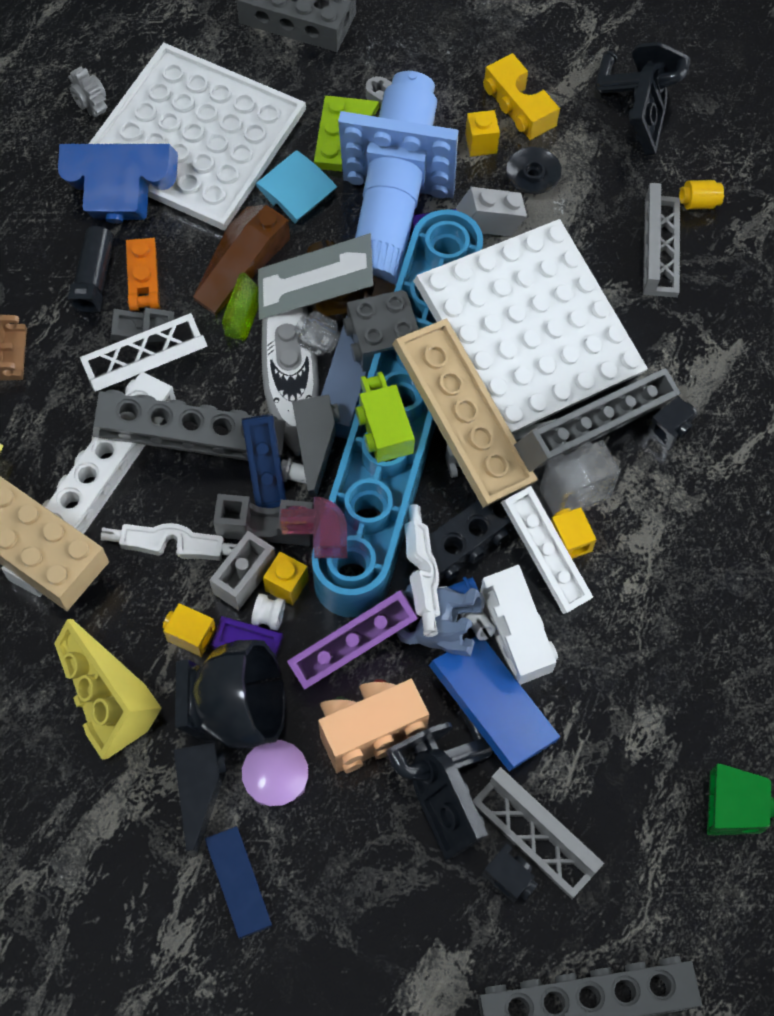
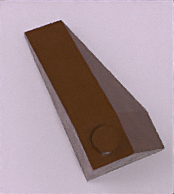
(245, 247)

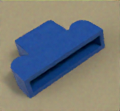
(117, 176)

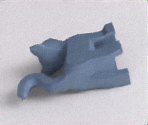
(449, 631)

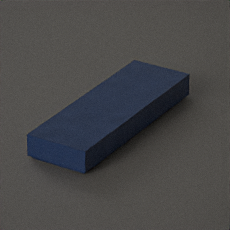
(264, 460)
(238, 882)

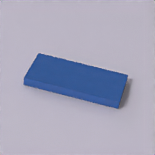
(495, 704)

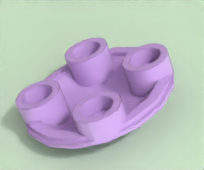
(275, 773)

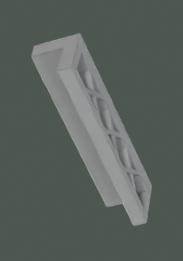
(655, 244)
(546, 824)

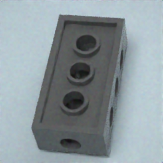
(309, 21)

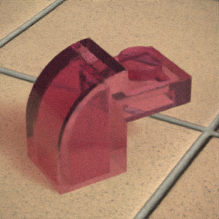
(324, 522)

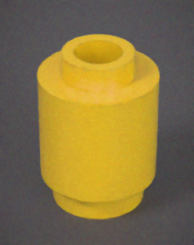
(701, 194)

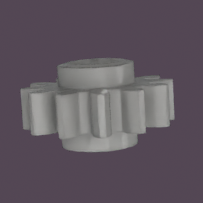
(88, 91)

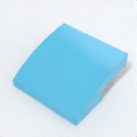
(296, 186)

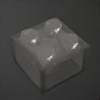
(579, 477)

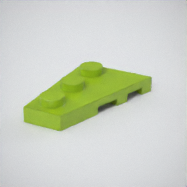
(328, 143)

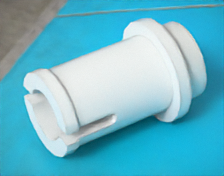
(292, 471)
(479, 622)

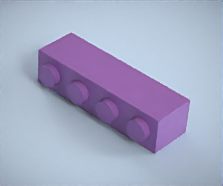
(353, 639)

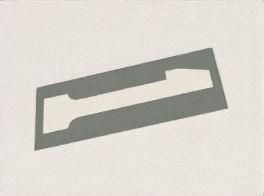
(315, 276)

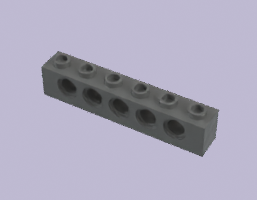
(596, 419)
(173, 435)
(678, 977)

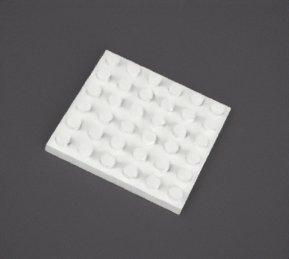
(216, 123)
(533, 324)

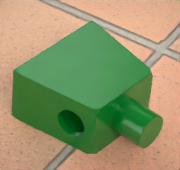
(738, 802)

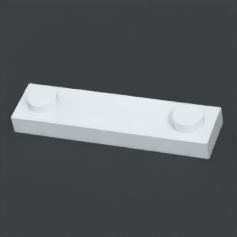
(547, 549)

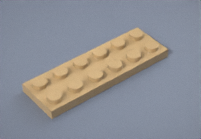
(464, 411)

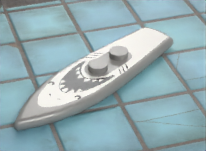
(287, 370)

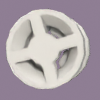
(268, 612)

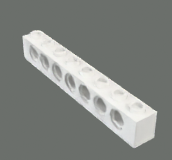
(106, 471)

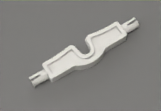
(154, 541)
(423, 582)

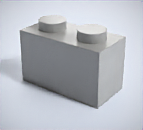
(494, 210)
(242, 570)

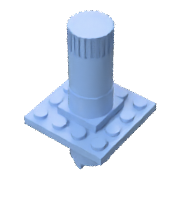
(397, 161)

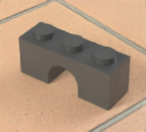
(238, 515)

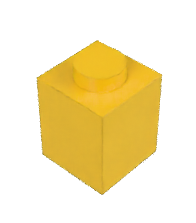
(482, 133)
(574, 531)
(286, 578)
(189, 629)

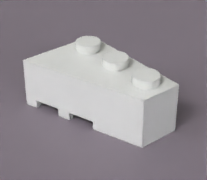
(518, 625)

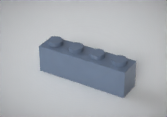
(344, 384)

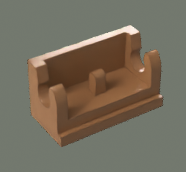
(12, 348)

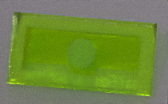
(241, 308)

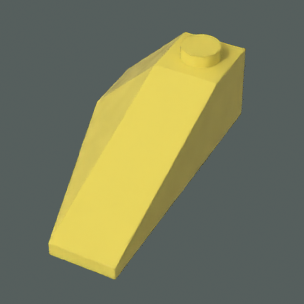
(111, 696)

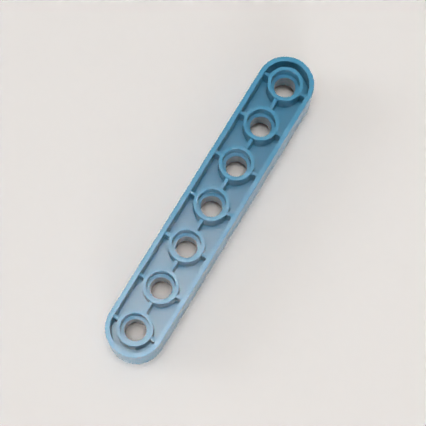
(390, 484)

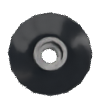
(535, 162)

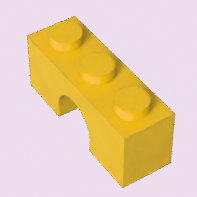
(531, 113)

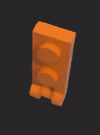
(142, 274)

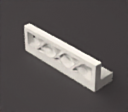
(148, 362)

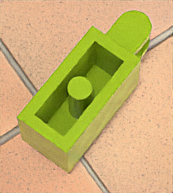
(384, 419)

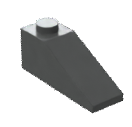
(316, 434)

